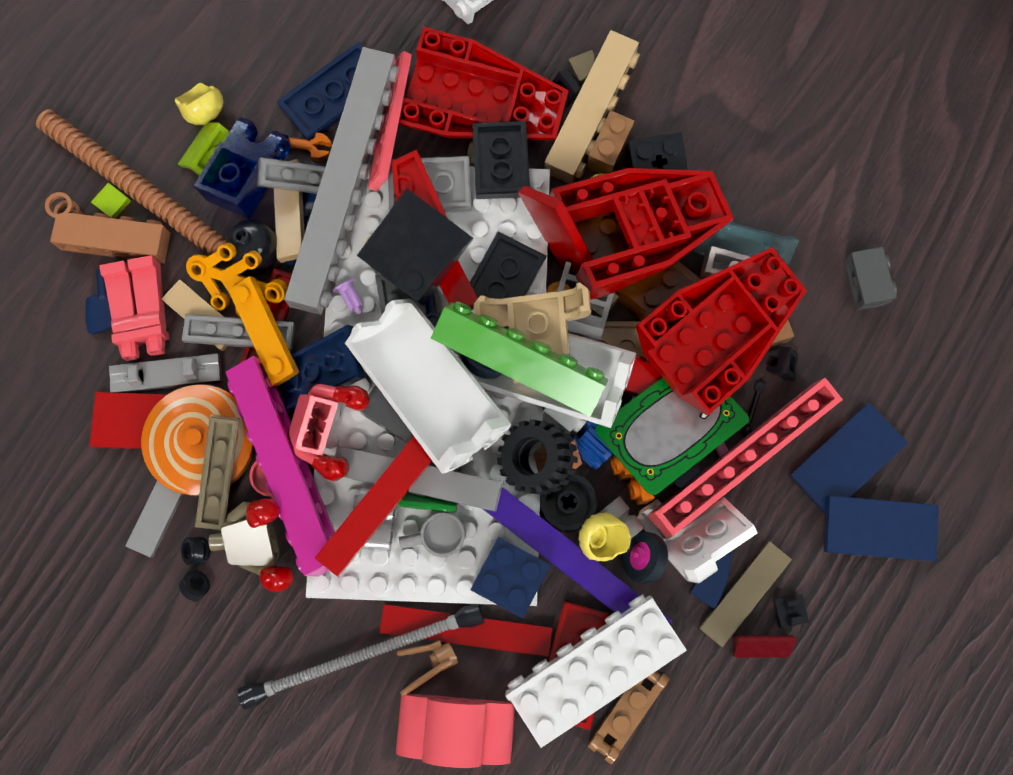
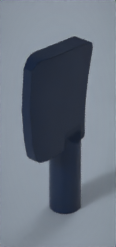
(97, 309)

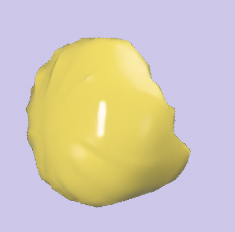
(200, 104)
(604, 537)

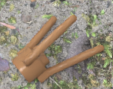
(441, 659)

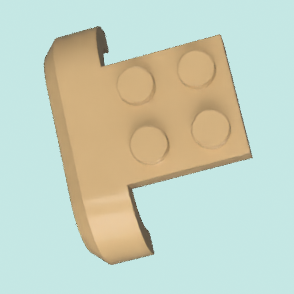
(540, 315)

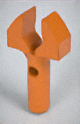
(312, 145)

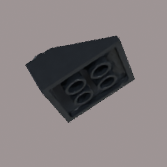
(415, 247)

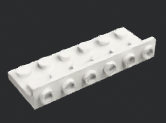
(594, 670)

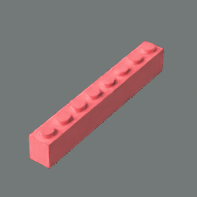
(744, 458)

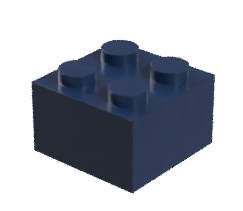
(510, 577)

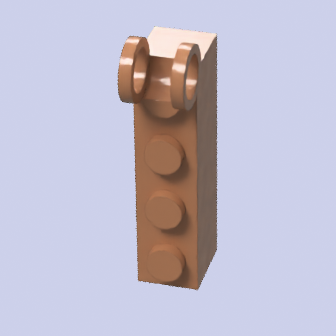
(105, 235)

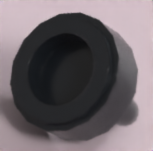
(195, 550)
(194, 586)

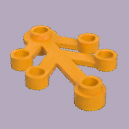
(230, 276)

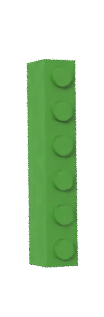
(520, 358)

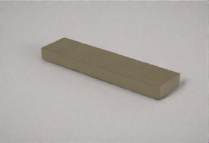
(217, 472)
(745, 594)

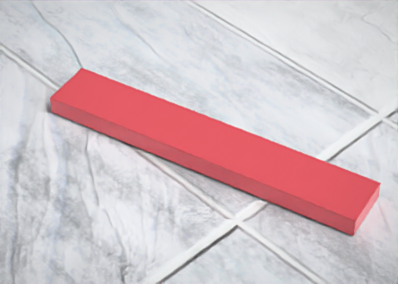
(386, 137)

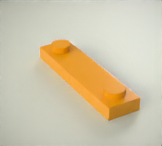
(263, 331)

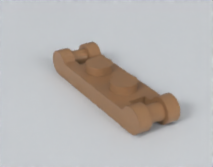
(626, 716)

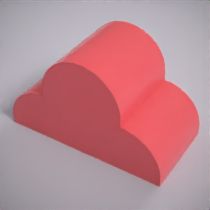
(455, 730)

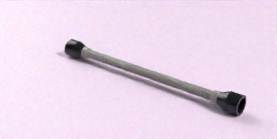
(255, 693)

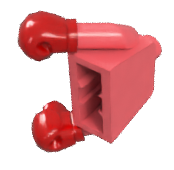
(313, 423)

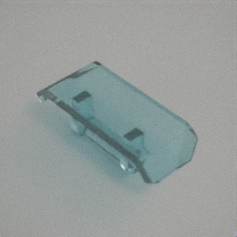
(749, 241)

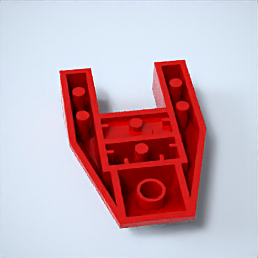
(660, 216)

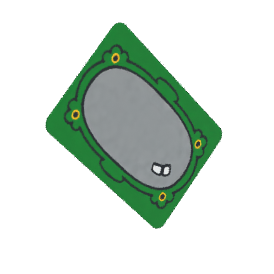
(665, 436)

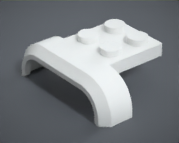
(703, 539)

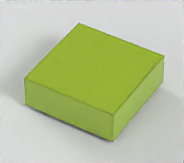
(110, 201)

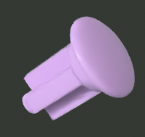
(349, 295)

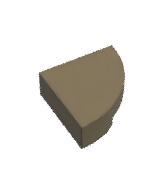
(581, 65)

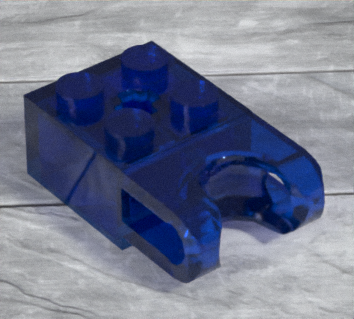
(233, 168)

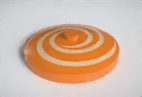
(177, 436)

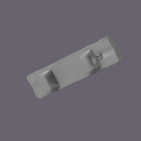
(166, 373)

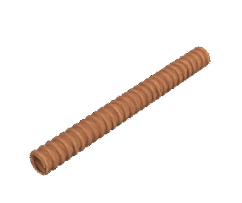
(132, 183)

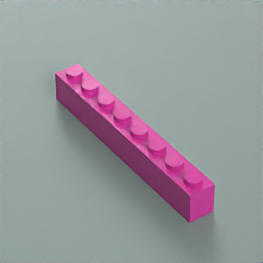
(286, 474)

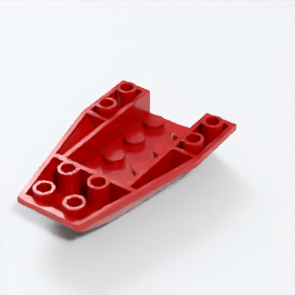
(469, 83)
(720, 328)

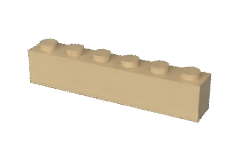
(591, 107)

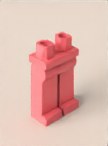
(136, 306)

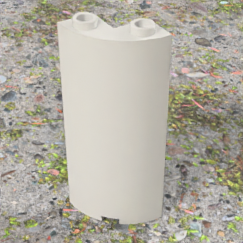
(611, 360)
(427, 385)

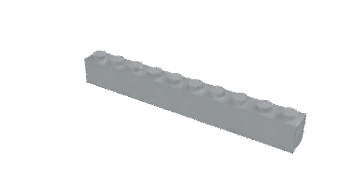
(342, 181)

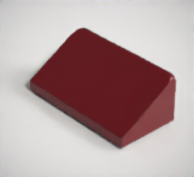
(763, 646)

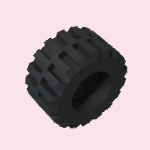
(516, 454)

